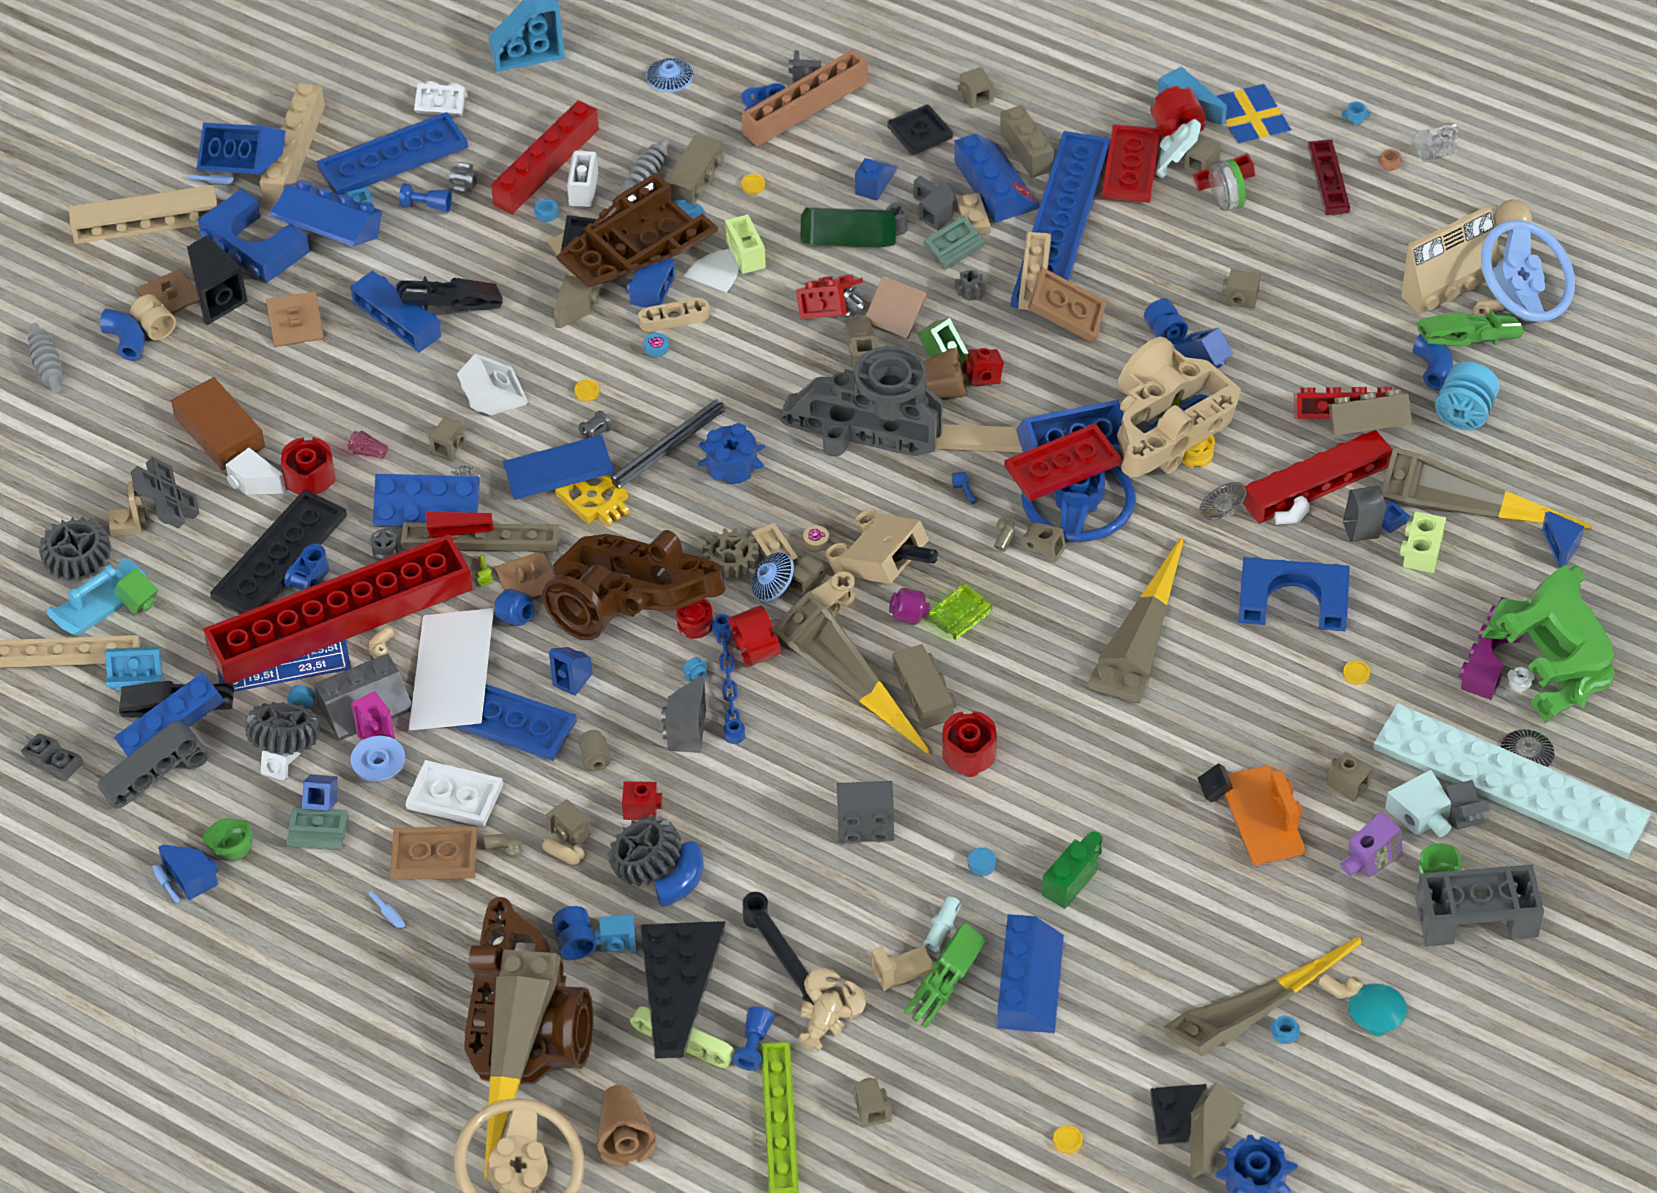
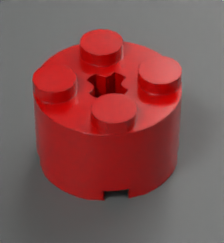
(1175, 108)
(307, 465)
(754, 636)
(969, 742)

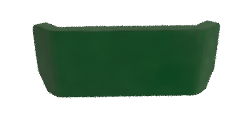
(848, 227)

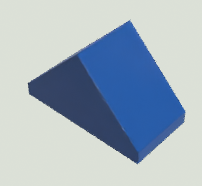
(1562, 536)

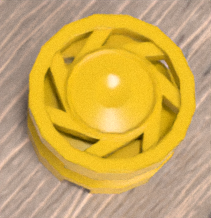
(1200, 454)

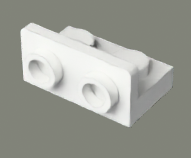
(438, 99)

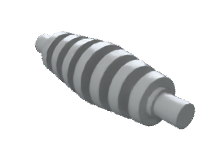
(647, 164)
(45, 357)

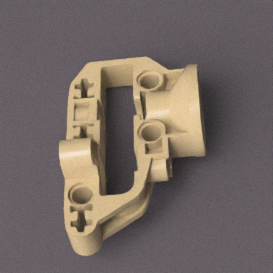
(1150, 384)

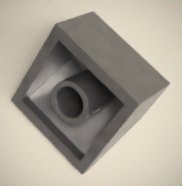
(685, 717)

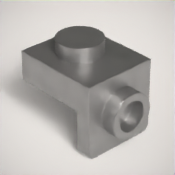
(802, 68)

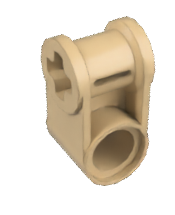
(836, 595)

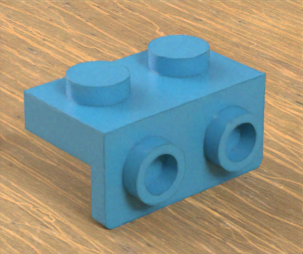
(133, 666)

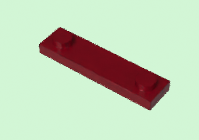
(1329, 177)

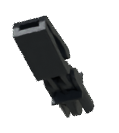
(458, 293)
(141, 698)

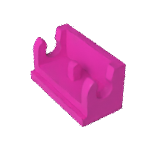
(372, 717)

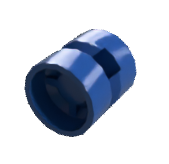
(1165, 320)
(574, 932)

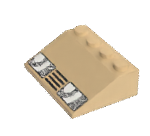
(1448, 261)

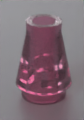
(366, 445)

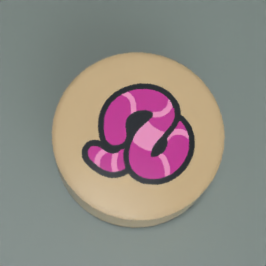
(816, 538)

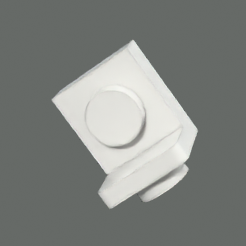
(276, 765)

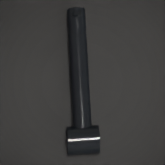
(775, 939)

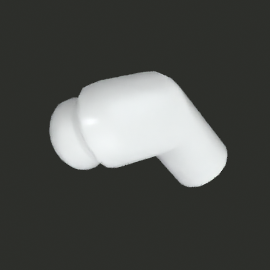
(1296, 513)

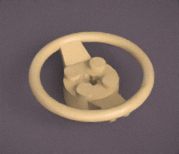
(518, 1147)

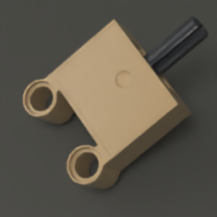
(883, 548)

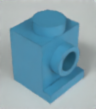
(616, 933)

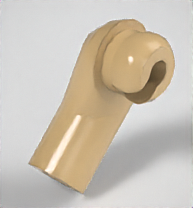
(1484, 306)
(377, 643)
(570, 856)
(1341, 990)

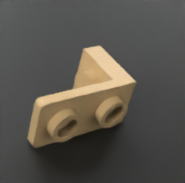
(128, 520)
(900, 969)

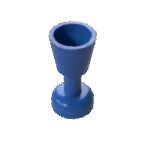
(435, 199)
(757, 1025)

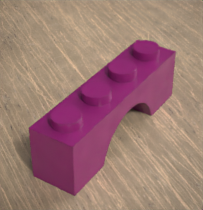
(1484, 670)

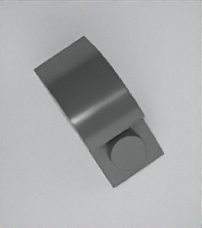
(934, 203)
(1465, 807)

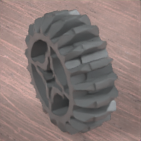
(75, 548)
(282, 728)
(644, 850)

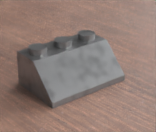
(339, 691)

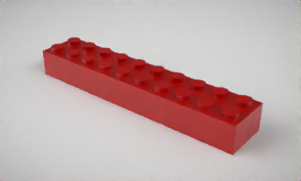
(338, 609)

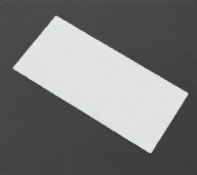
(451, 669)

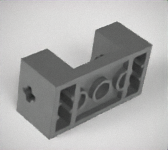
(1449, 900)

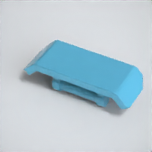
(92, 600)

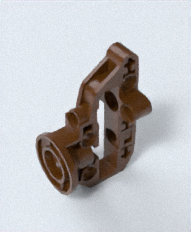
(660, 579)
(569, 1017)

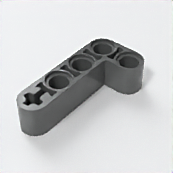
(152, 762)

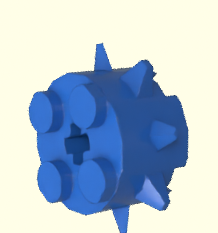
(731, 454)
(1256, 1167)

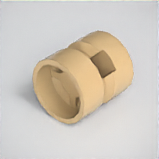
(153, 317)

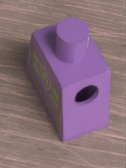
(1374, 847)

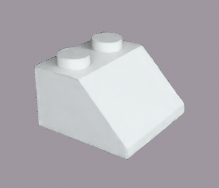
(491, 386)

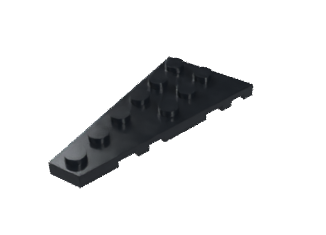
(677, 974)

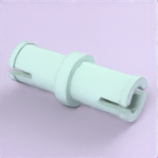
(942, 924)

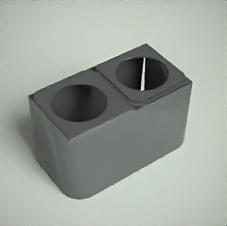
(1368, 509)

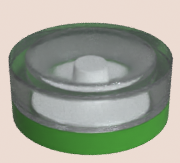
(1227, 185)

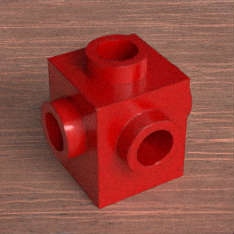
(983, 366)

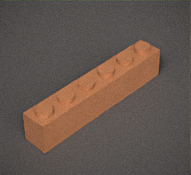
(804, 98)

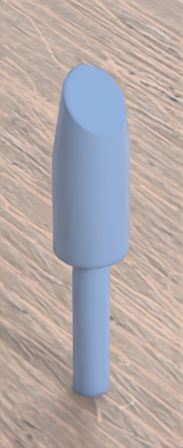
(213, 179)
(165, 881)
(388, 911)

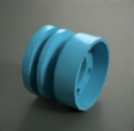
(1467, 395)

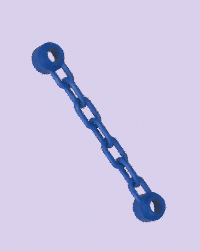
(722, 630)

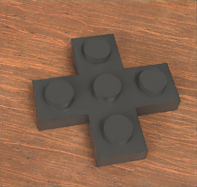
(160, 485)

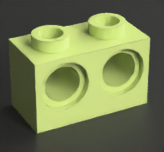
(745, 244)
(1423, 543)

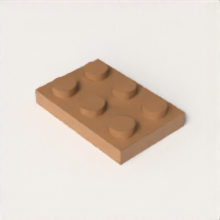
(1067, 305)
(434, 852)

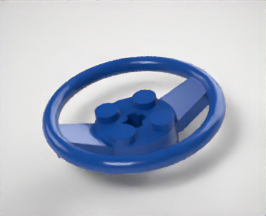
(1081, 499)

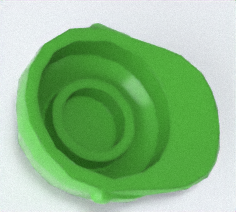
(229, 838)

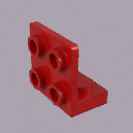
(824, 296)

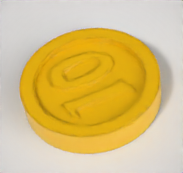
(753, 184)
(587, 390)
(1356, 672)
(1067, 1139)

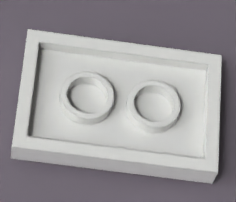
(454, 793)

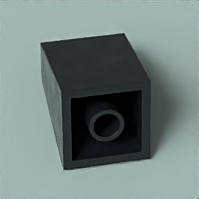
(216, 279)

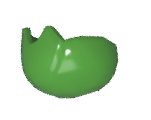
(1439, 859)

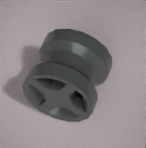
(380, 540)

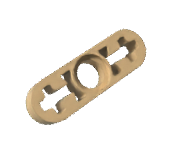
(667, 322)

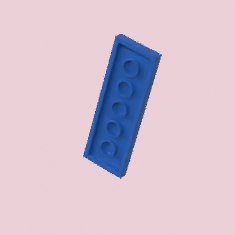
(392, 154)

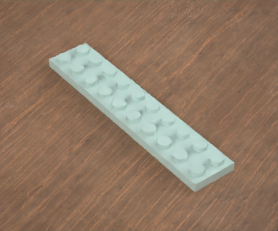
(1513, 781)

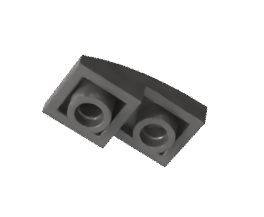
(51, 757)

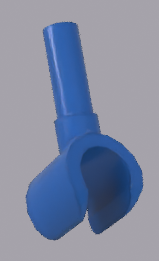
(961, 480)

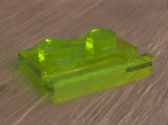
(960, 611)

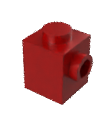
(640, 799)

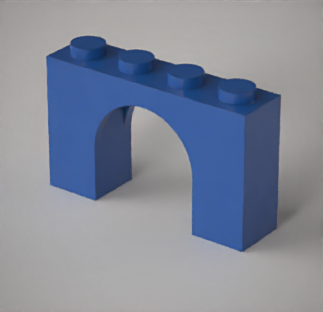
(261, 258)
(1325, 581)

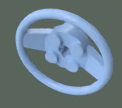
(1520, 274)

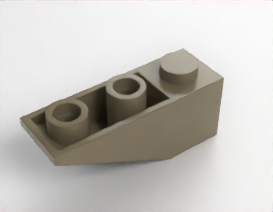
(859, 338)
(1210, 1123)

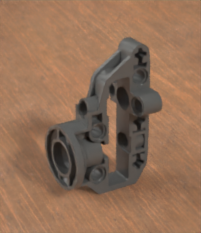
(880, 400)

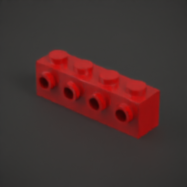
(1314, 405)

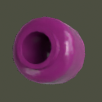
(909, 606)

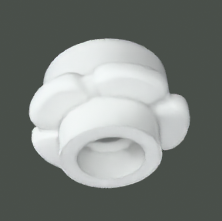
(1520, 678)

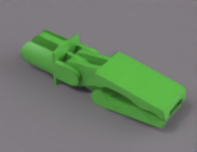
(1464, 329)
(950, 966)

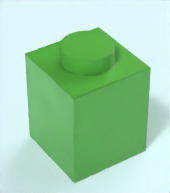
(136, 592)

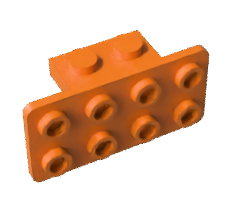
(1265, 814)

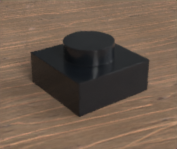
(1215, 782)

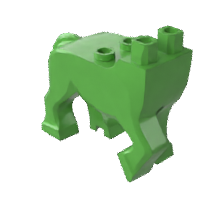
(1565, 634)

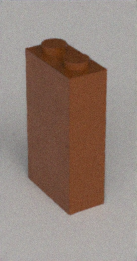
(217, 422)

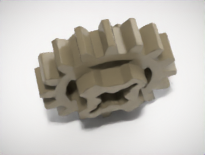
(731, 552)

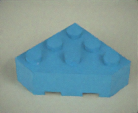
(528, 36)

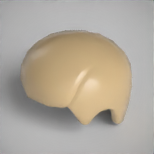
(1512, 210)

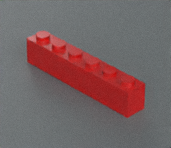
(544, 157)
(1318, 475)

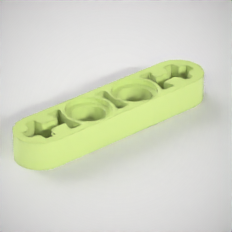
(700, 1044)

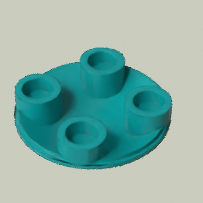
(1377, 1008)

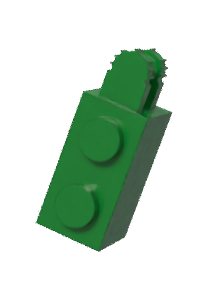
(1072, 870)

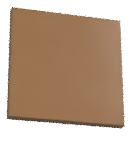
(171, 290)
(896, 307)
(294, 319)
(526, 574)

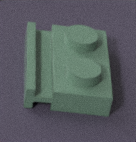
(954, 242)
(317, 828)

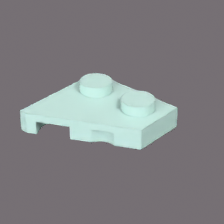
(1176, 145)

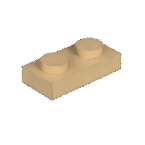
(973, 209)
(771, 541)

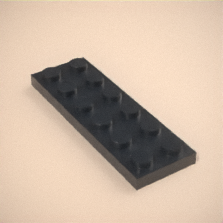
(264, 566)

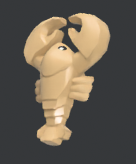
(828, 1007)

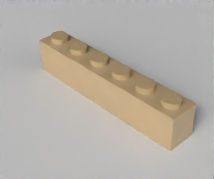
(300, 128)
(141, 214)

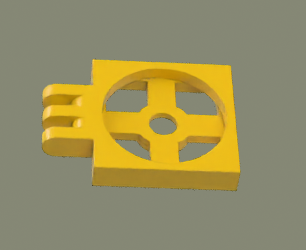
(604, 509)

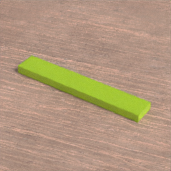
(779, 1118)

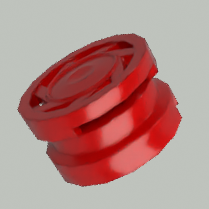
(695, 619)

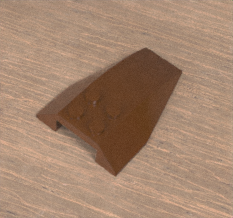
(633, 234)

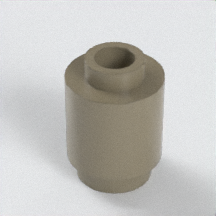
(594, 750)

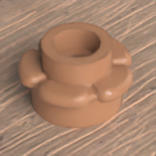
(1390, 159)

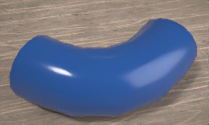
(127, 329)
(1438, 360)
(684, 877)

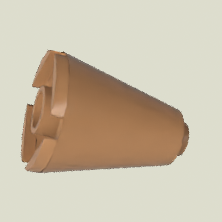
(946, 375)
(623, 1128)

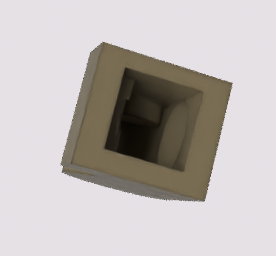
(1044, 540)
(808, 573)

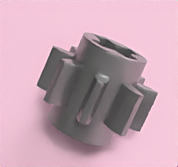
(463, 177)
(970, 284)
(853, 301)

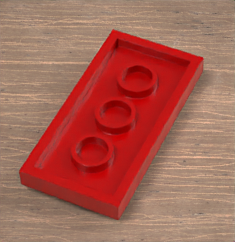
(1131, 163)
(1062, 462)

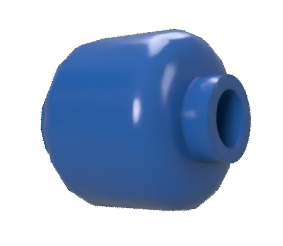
(514, 607)

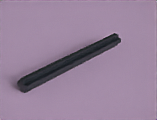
(667, 443)

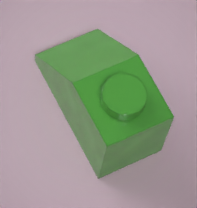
(940, 337)

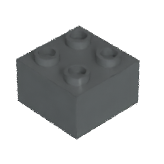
(865, 811)

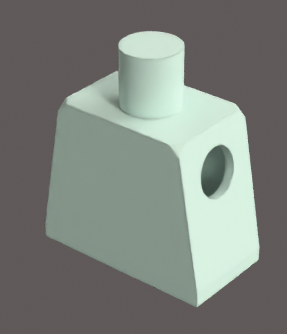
(1421, 805)

